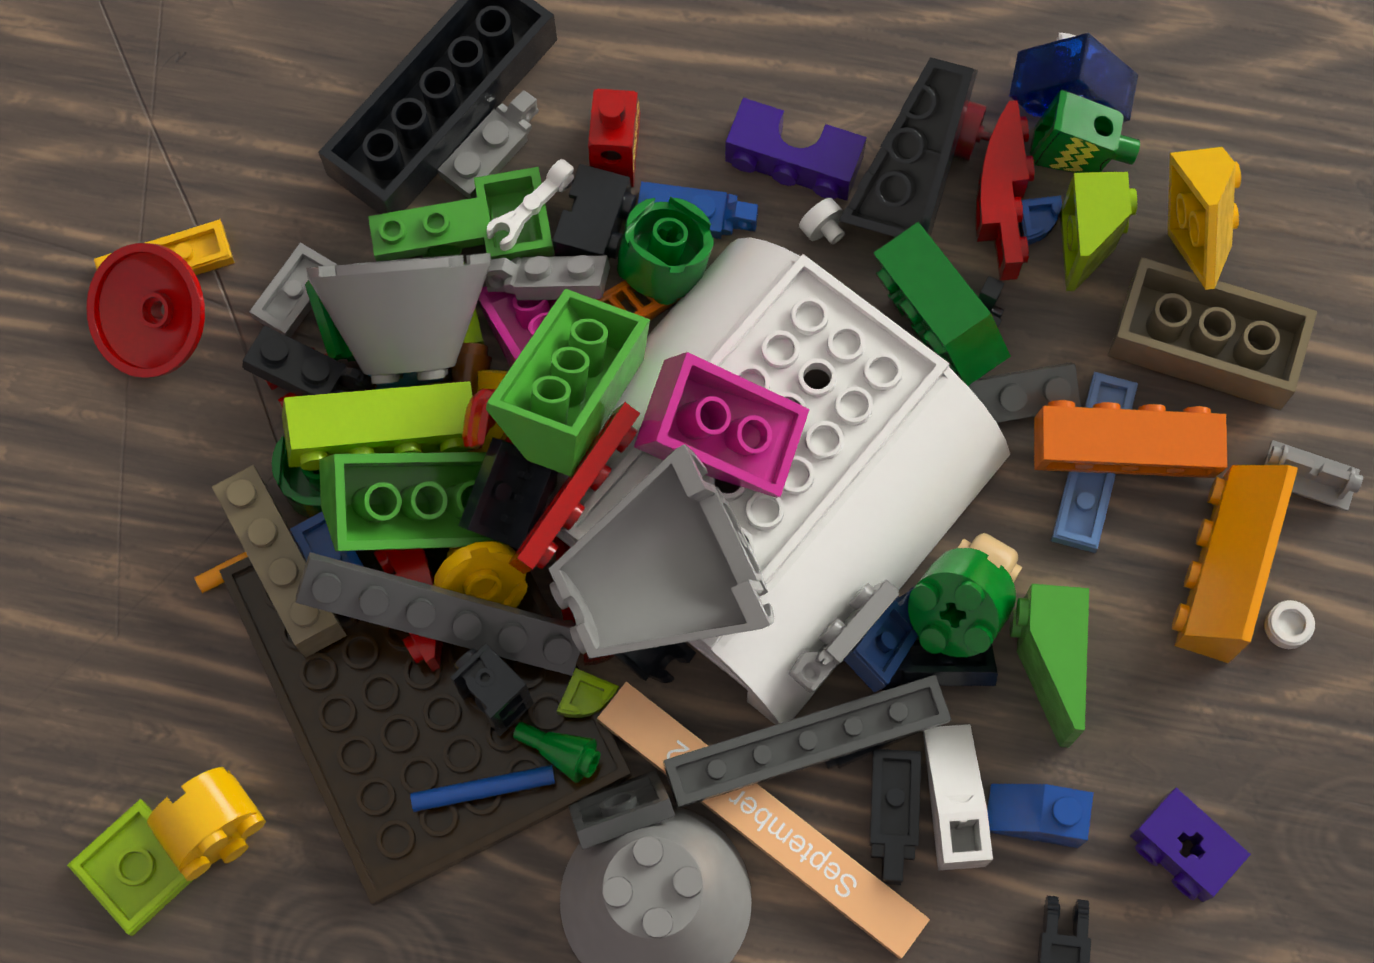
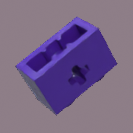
(1213, 854)

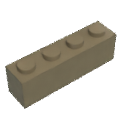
(275, 558)

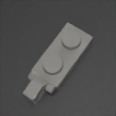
(490, 144)
(548, 276)
(842, 637)

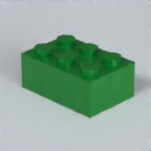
(940, 304)

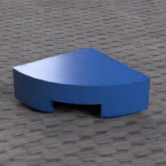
(1039, 217)

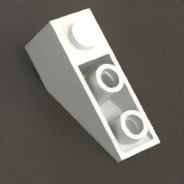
(957, 799)

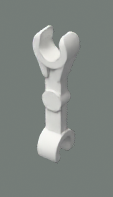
(557, 179)

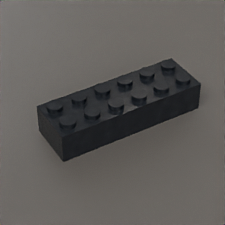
(436, 99)

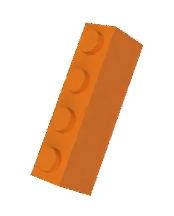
(1130, 440)

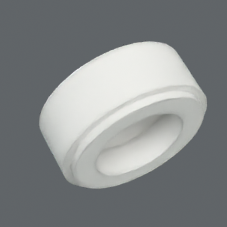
(1289, 624)

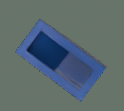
(1040, 813)

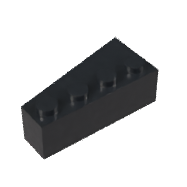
(916, 155)

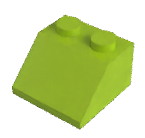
(1093, 221)

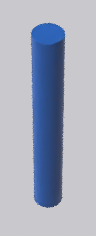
(482, 788)

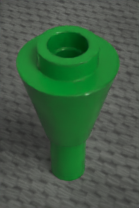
(569, 753)

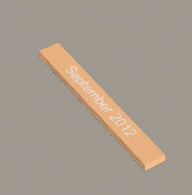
(774, 828)

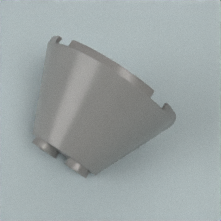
(403, 311)
(658, 895)

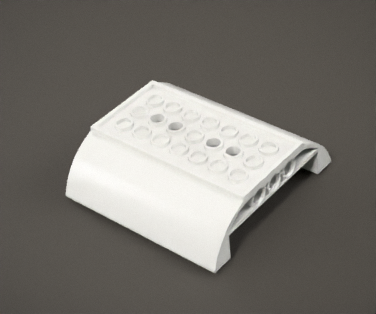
(877, 470)

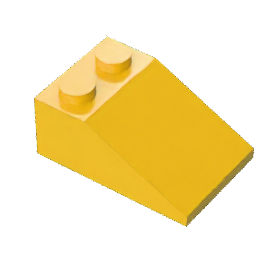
(1203, 209)

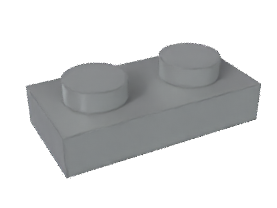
(285, 299)

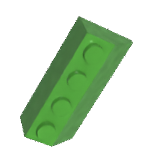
(569, 380)
(398, 499)

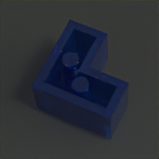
(1076, 66)

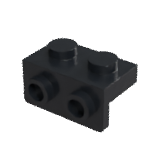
(507, 495)

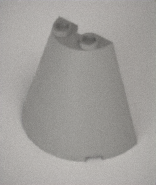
(662, 567)

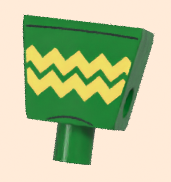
(1080, 136)

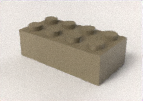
(1213, 336)

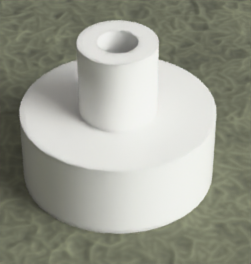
(823, 221)

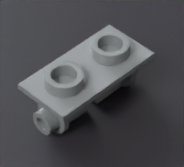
(1317, 476)

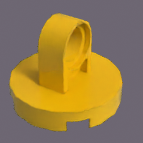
(483, 572)

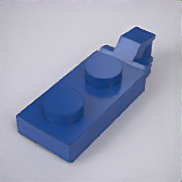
(721, 208)

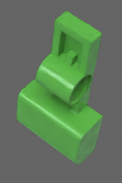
(463, 223)

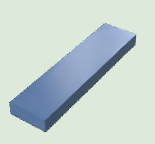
(1088, 494)

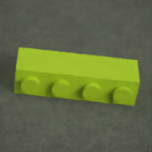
(375, 422)

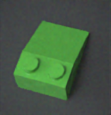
(1053, 651)

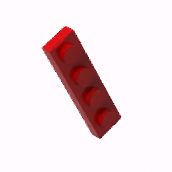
(565, 506)

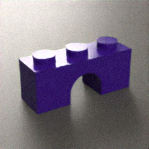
(824, 167)

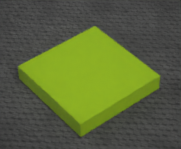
(129, 870)

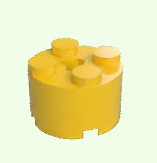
(206, 822)

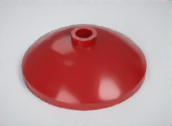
(127, 312)

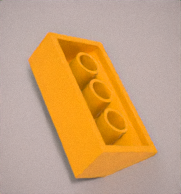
(1233, 560)

